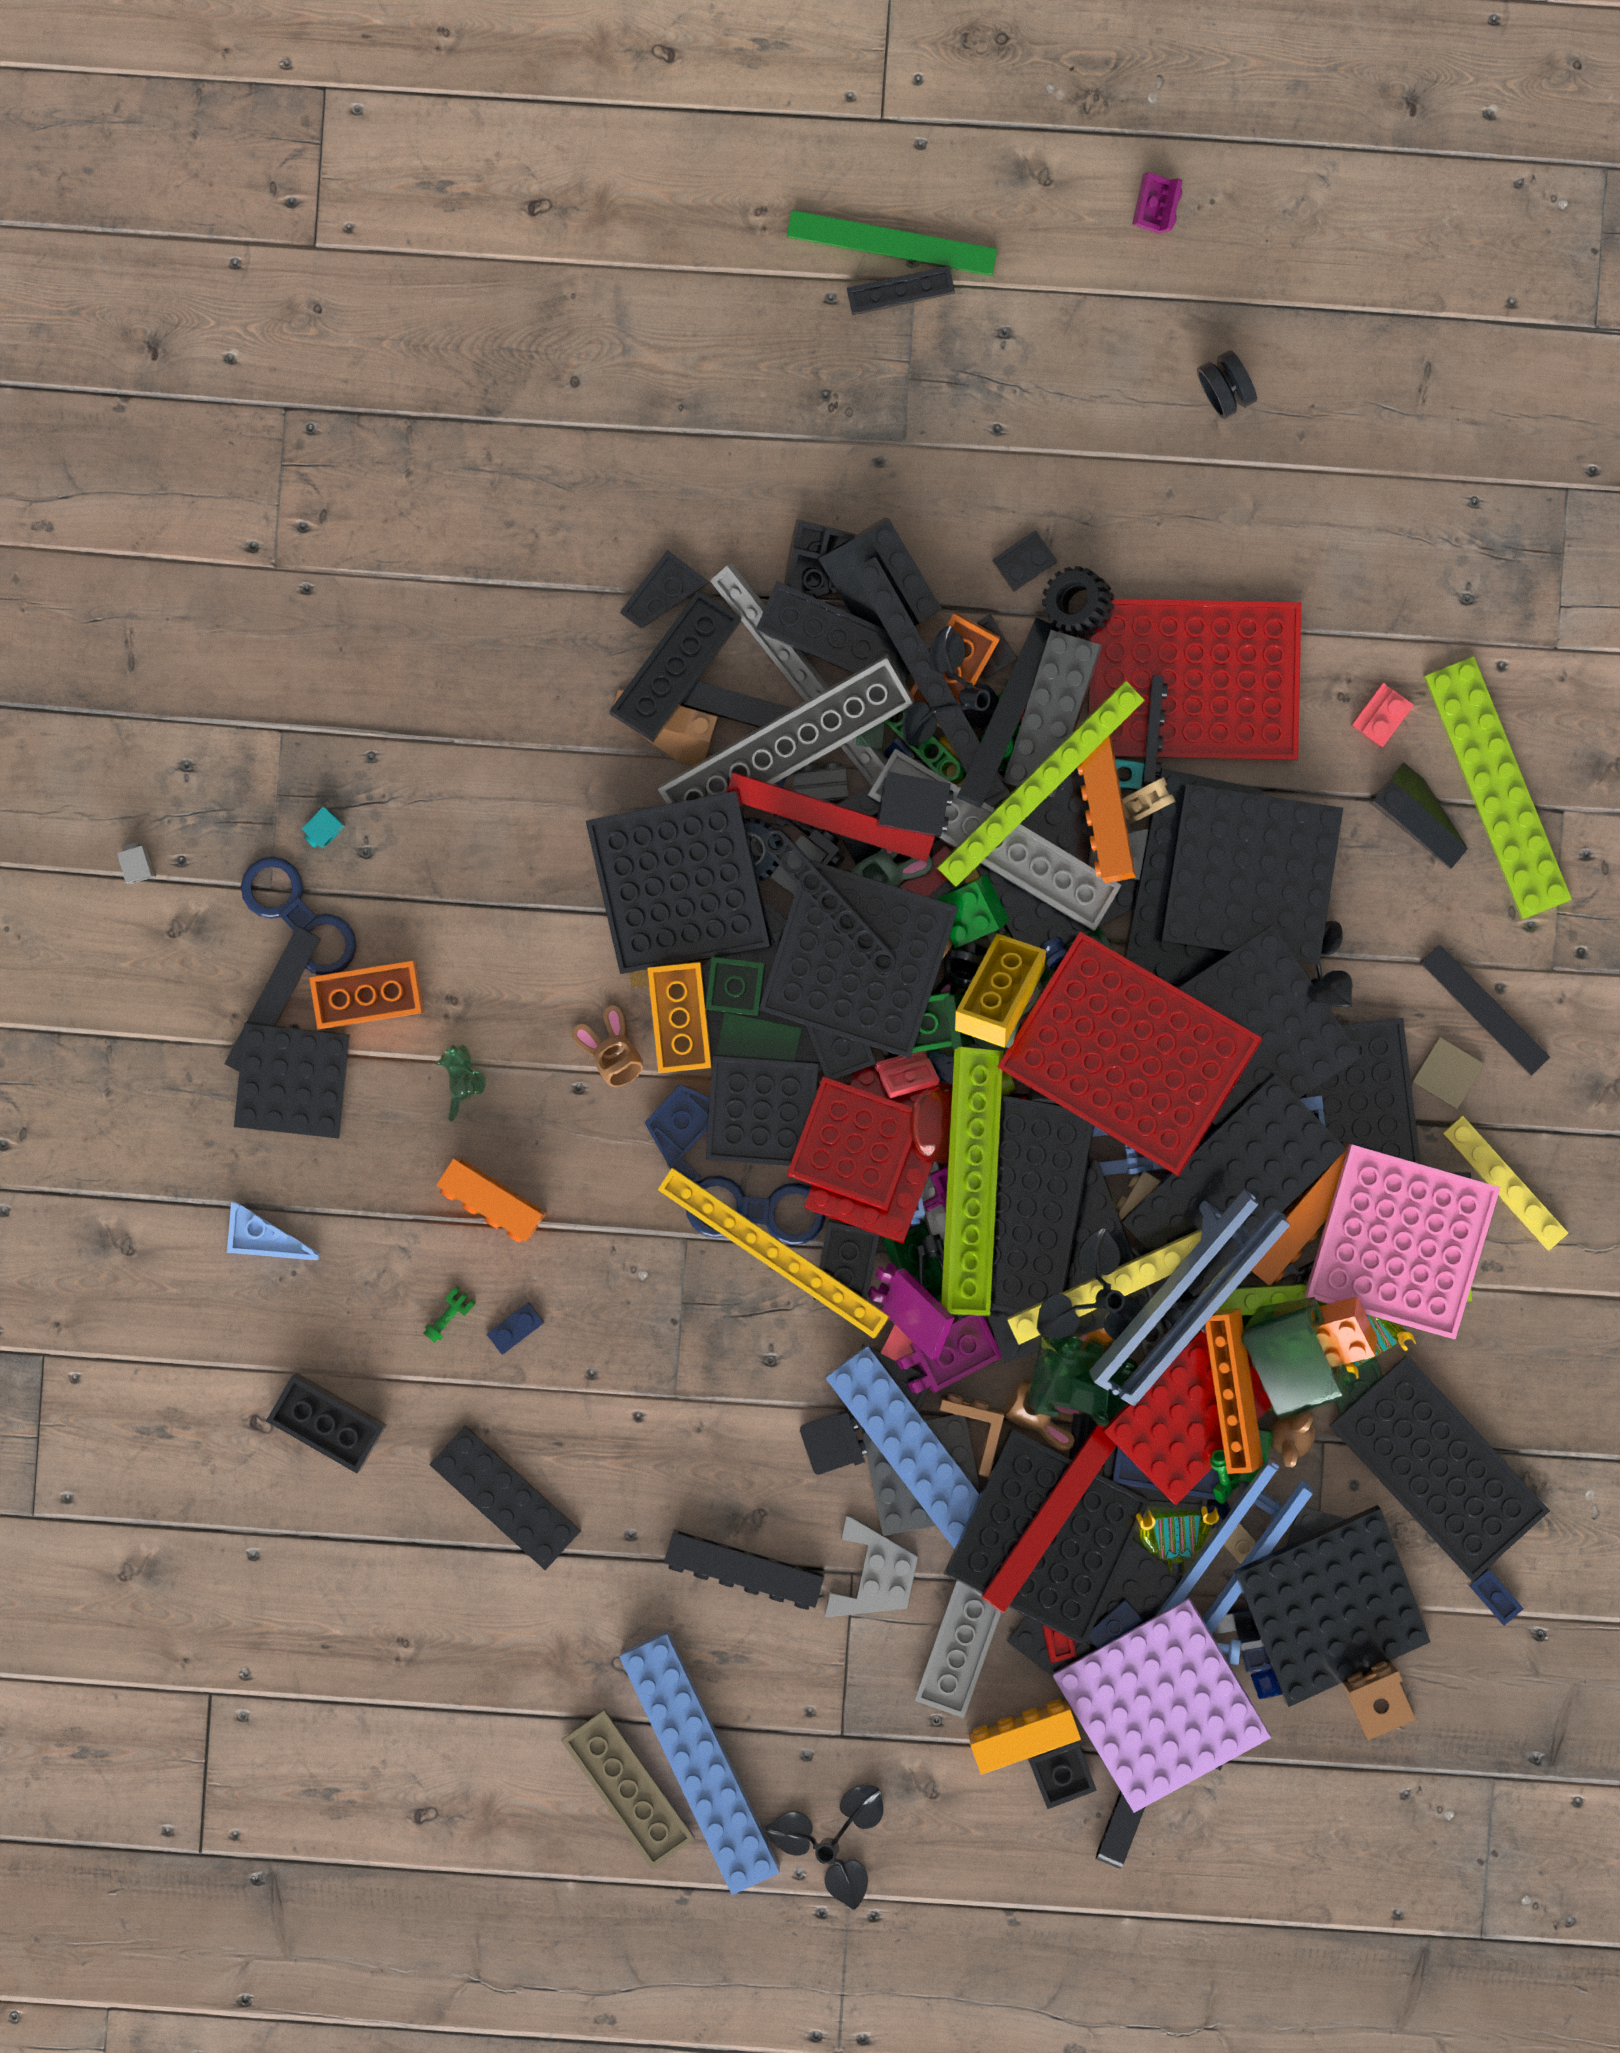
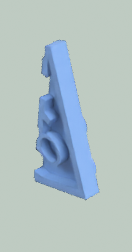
(257, 1236)

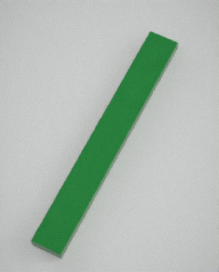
(891, 243)

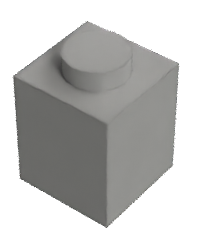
(136, 863)

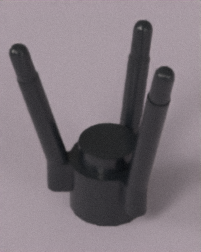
(933, 1248)

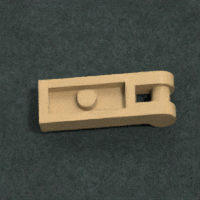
(1147, 801)

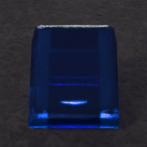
(1265, 1684)

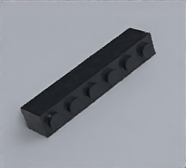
(744, 1569)

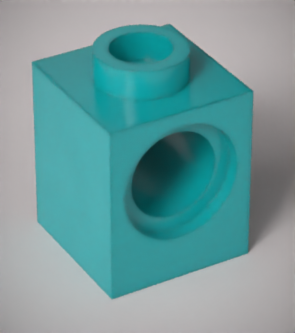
(1136, 774)
(322, 828)

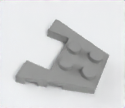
(884, 1578)

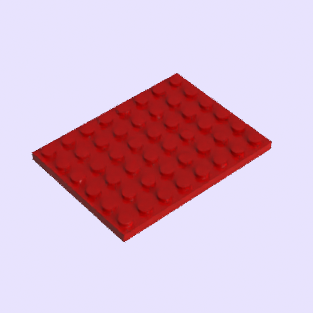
(1226, 672)
(1129, 1053)

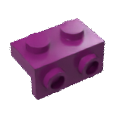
(1157, 203)

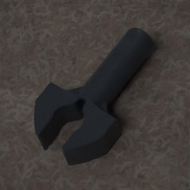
(805, 828)
(1302, 1271)

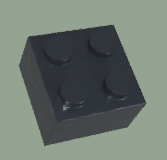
(1062, 1774)

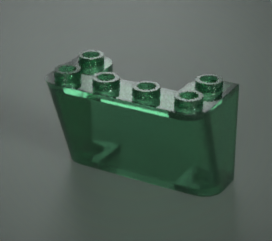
(1292, 1359)
(1059, 1363)

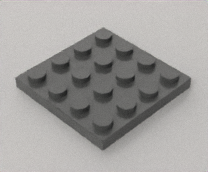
(895, 1503)

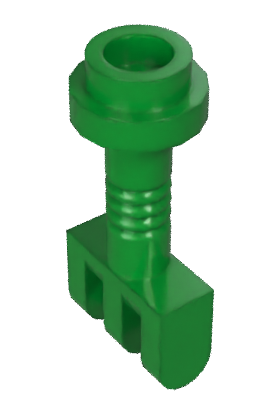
(433, 1332)
(1227, 1481)

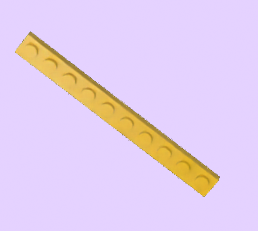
(773, 1253)

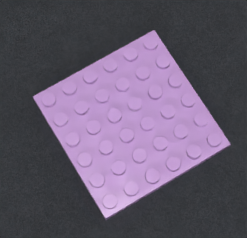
(1162, 1705)

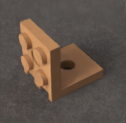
(978, 1410)
(1374, 1684)

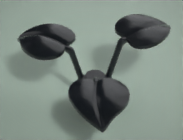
(978, 701)
(1337, 985)
(1096, 1256)
(843, 1881)

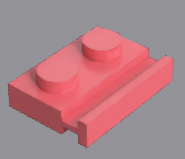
(1382, 715)
(907, 1075)

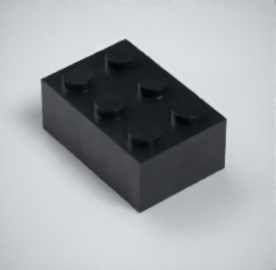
(849, 1255)

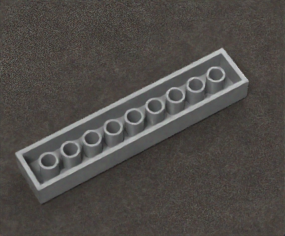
(799, 734)

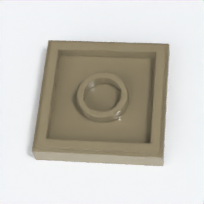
(1448, 1072)

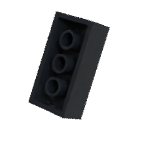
(326, 1422)

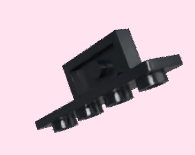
(1241, 1622)

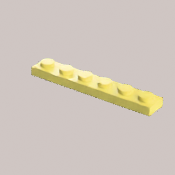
(1513, 1190)

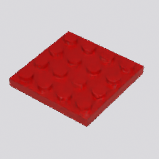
(853, 1144)

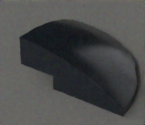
(807, 545)

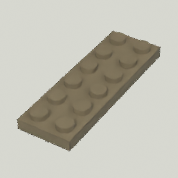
(628, 1789)

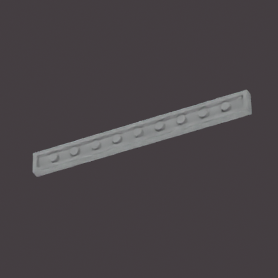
(789, 661)

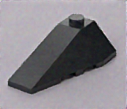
(1416, 811)

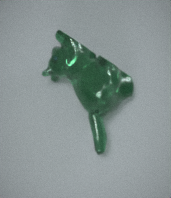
(462, 1080)

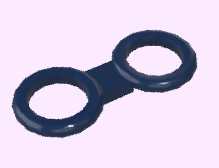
(297, 913)
(759, 1210)

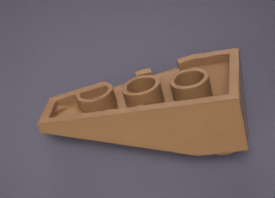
(686, 735)

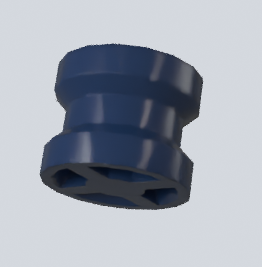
(1054, 952)

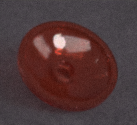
(932, 1121)

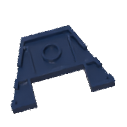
(679, 1125)

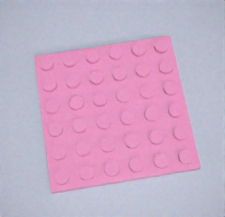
(1402, 1241)

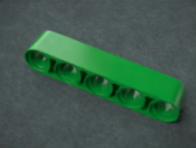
(938, 764)

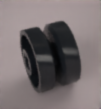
(1227, 384)

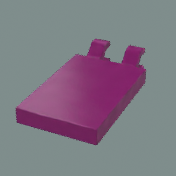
(912, 1309)
(966, 1350)

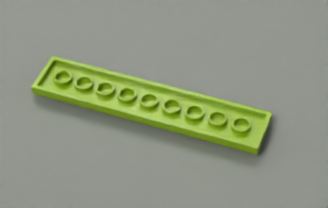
(1497, 788)
(972, 1181)

